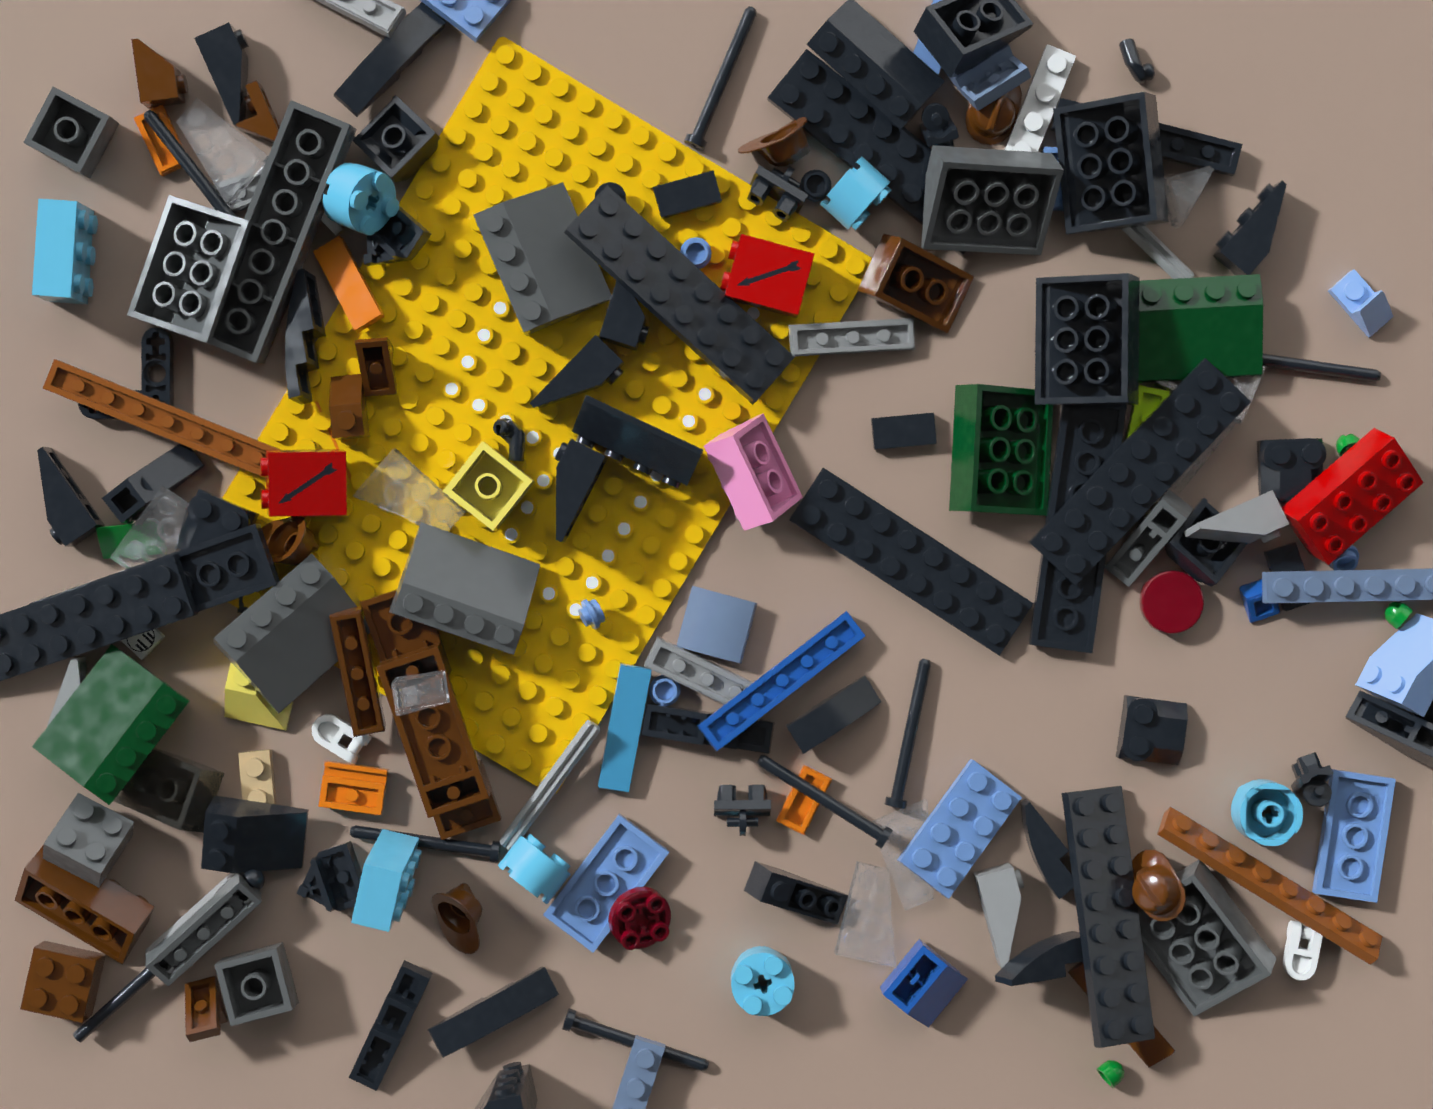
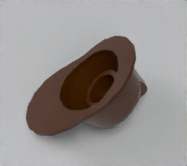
(995, 120)
(781, 146)
(289, 540)
(1157, 886)
(458, 917)

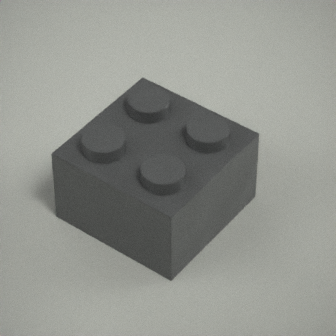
(71, 132)
(88, 840)
(256, 984)

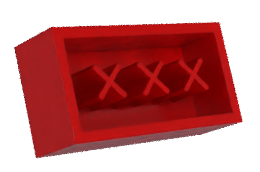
(1352, 495)

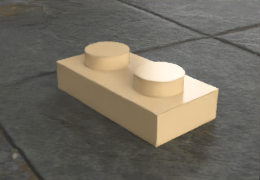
(257, 776)

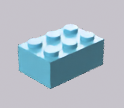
(64, 251)
(386, 880)

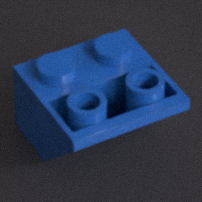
(923, 983)

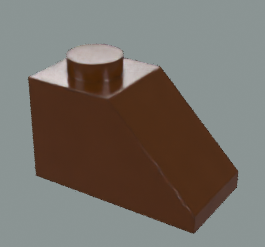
(157, 78)
(348, 407)

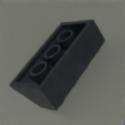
(875, 63)
(636, 441)
(510, 1089)

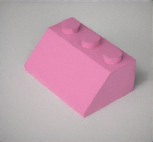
(753, 472)

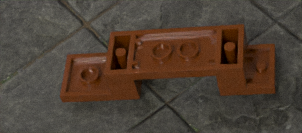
(435, 738)

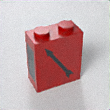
(767, 275)
(304, 482)

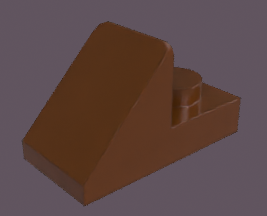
(264, 124)
(376, 366)
(203, 1009)

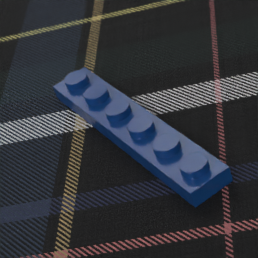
(781, 681)

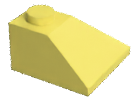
(248, 705)

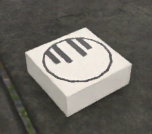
(144, 643)

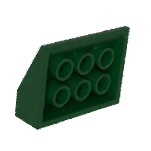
(1200, 320)
(1000, 451)
(110, 724)

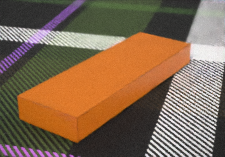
(348, 284)

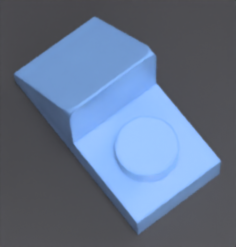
(1361, 303)

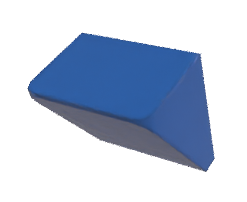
(1254, 606)

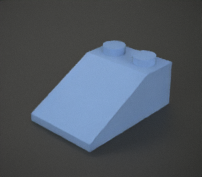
(1403, 667)

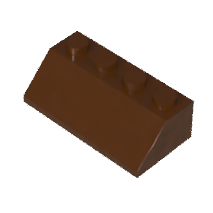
(101, 917)

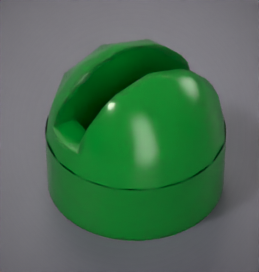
(1344, 442)
(1397, 613)
(1111, 1072)

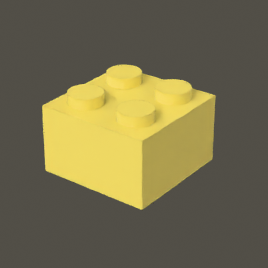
(488, 486)

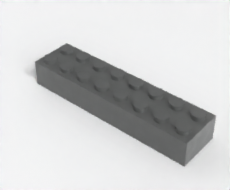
(283, 226)

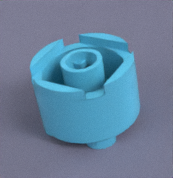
(855, 194)
(360, 198)
(1274, 828)
(535, 868)
(762, 999)

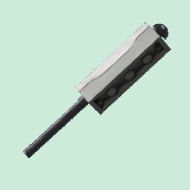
(188, 939)

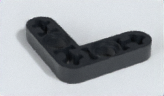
(163, 389)

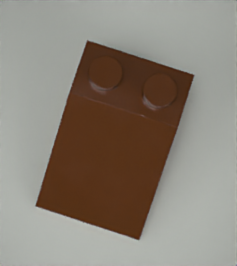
(915, 282)

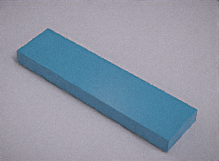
(624, 727)

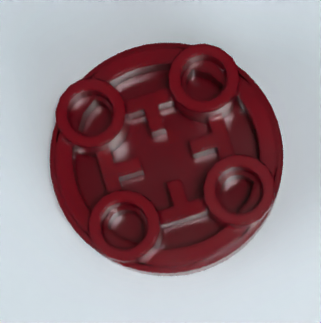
(1171, 601)
(640, 918)

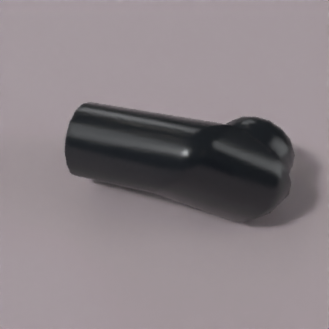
(1133, 62)
(513, 436)

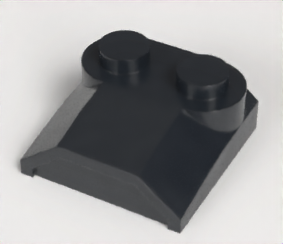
(398, 140)
(1289, 465)
(213, 517)
(1202, 558)
(1152, 730)

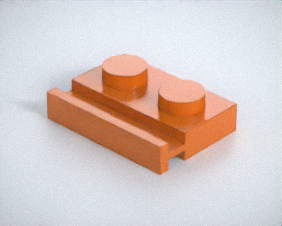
(353, 787)

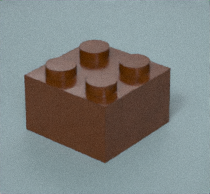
(62, 981)

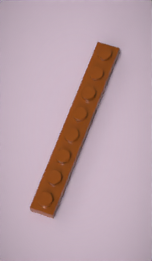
(156, 416)
(1270, 885)

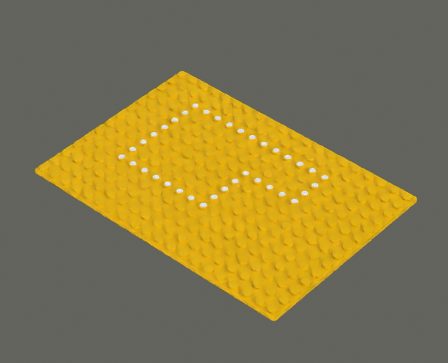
(469, 364)

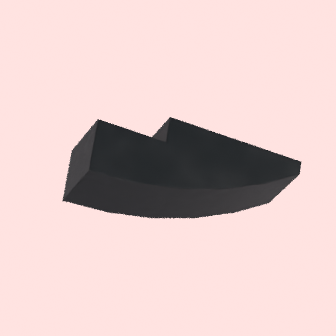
(833, 714)
(1046, 850)
(1042, 960)

